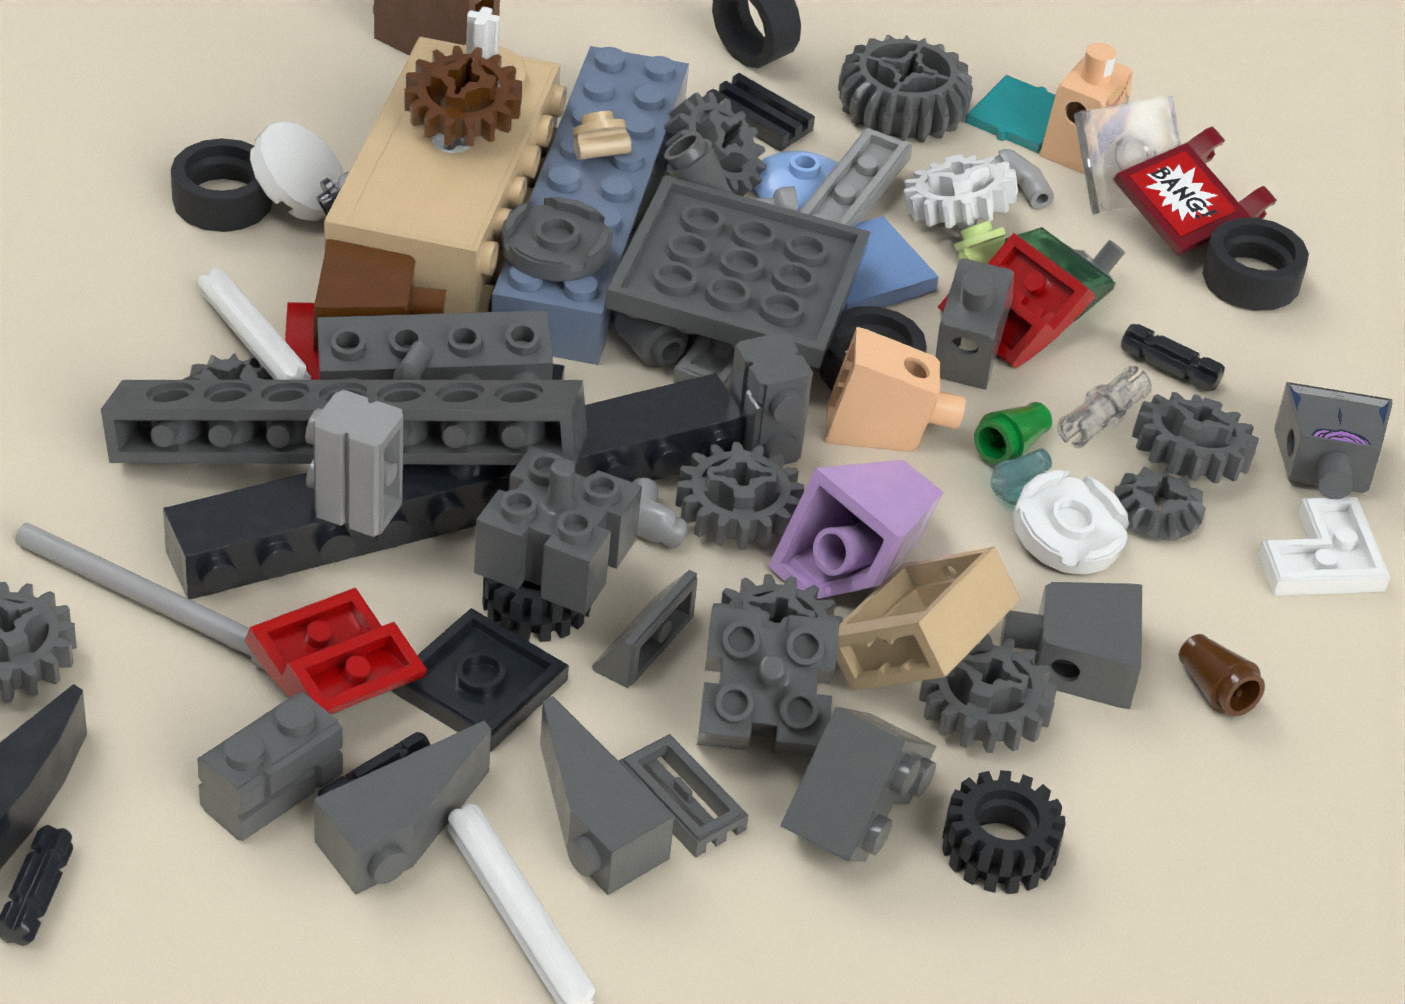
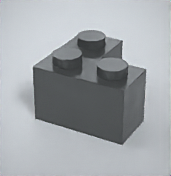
(855, 781)

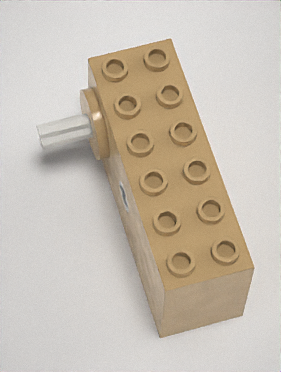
(453, 199)

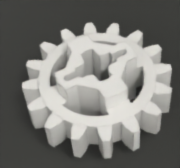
(961, 191)

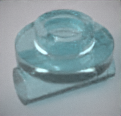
(1012, 475)

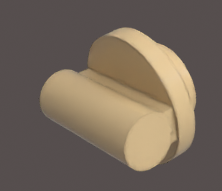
(601, 136)

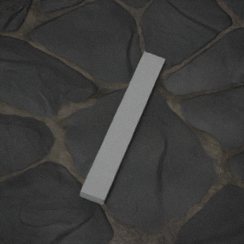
(843, 198)

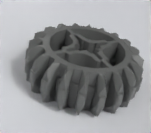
(905, 88)

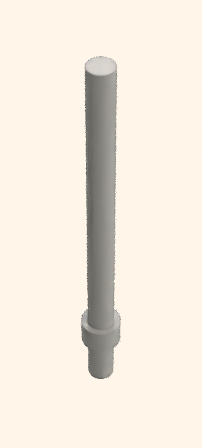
(135, 587)

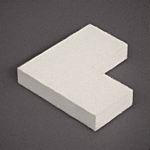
(1334, 558)

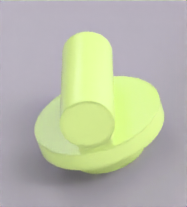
(980, 242)

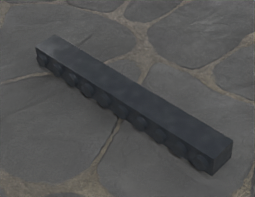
(275, 527)

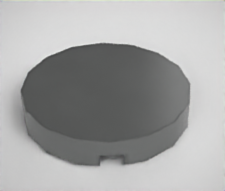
(556, 239)

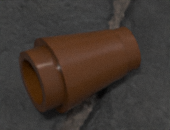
(1223, 676)

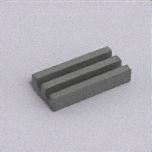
(692, 823)

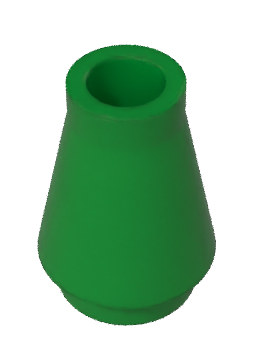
(1011, 431)

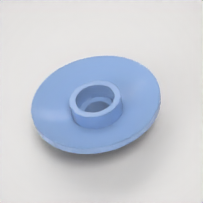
(797, 169)

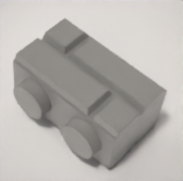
(356, 462)

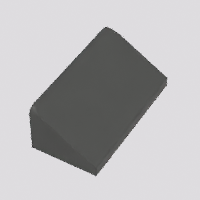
(649, 632)

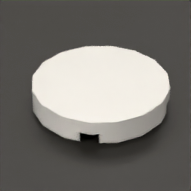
(290, 166)
(1071, 522)

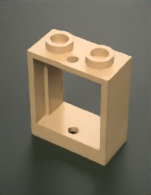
(924, 619)

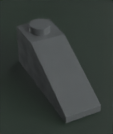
(395, 813)
(605, 814)

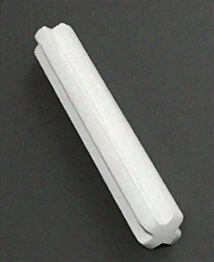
(251, 327)
(520, 907)

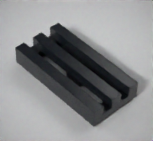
(774, 117)

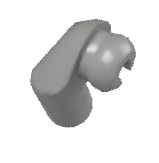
(1029, 178)
(657, 521)

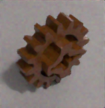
(463, 96)

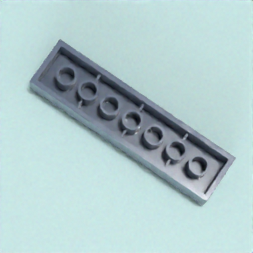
(618, 186)

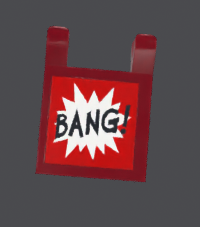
(1184, 196)

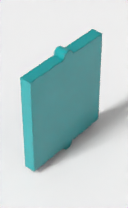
(1014, 112)

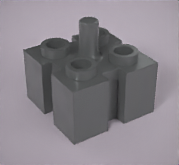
(557, 529)
(767, 681)

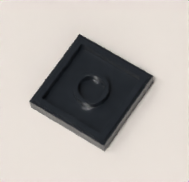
(483, 675)

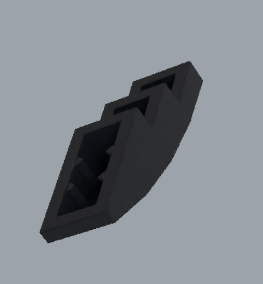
(36, 766)

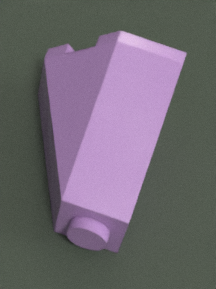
(854, 526)

